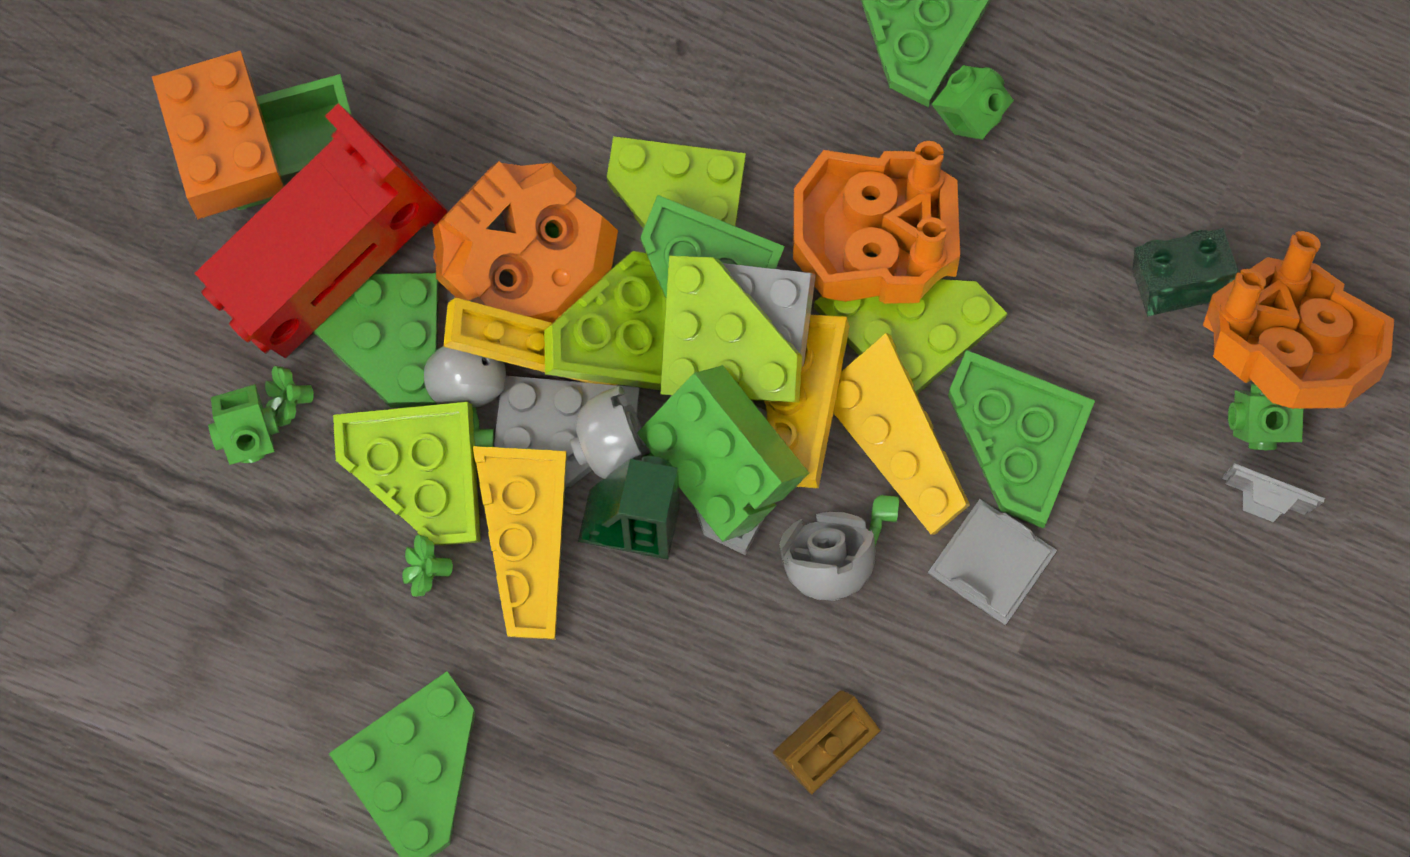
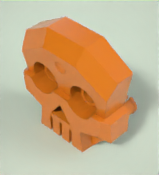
(907, 225)
(545, 270)
(1299, 331)

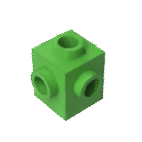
(973, 101)
(1263, 422)
(242, 425)

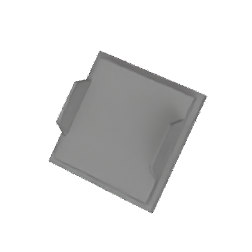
(1268, 496)
(992, 561)

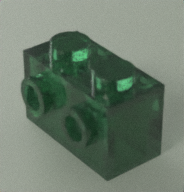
(1183, 270)

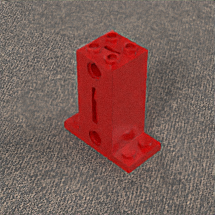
(318, 239)

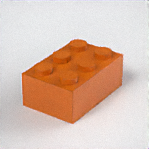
(218, 134)

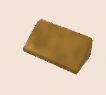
(826, 741)

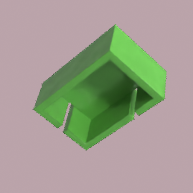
(299, 124)
(723, 452)

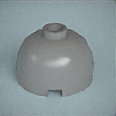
(607, 433)
(829, 555)

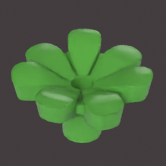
(286, 395)
(424, 566)

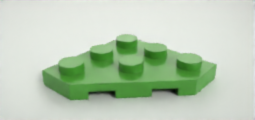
(921, 40)
(687, 232)
(388, 335)
(1019, 433)
(413, 767)

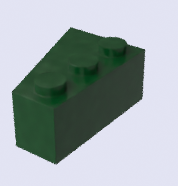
(634, 508)

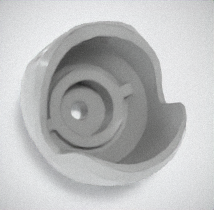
(463, 377)

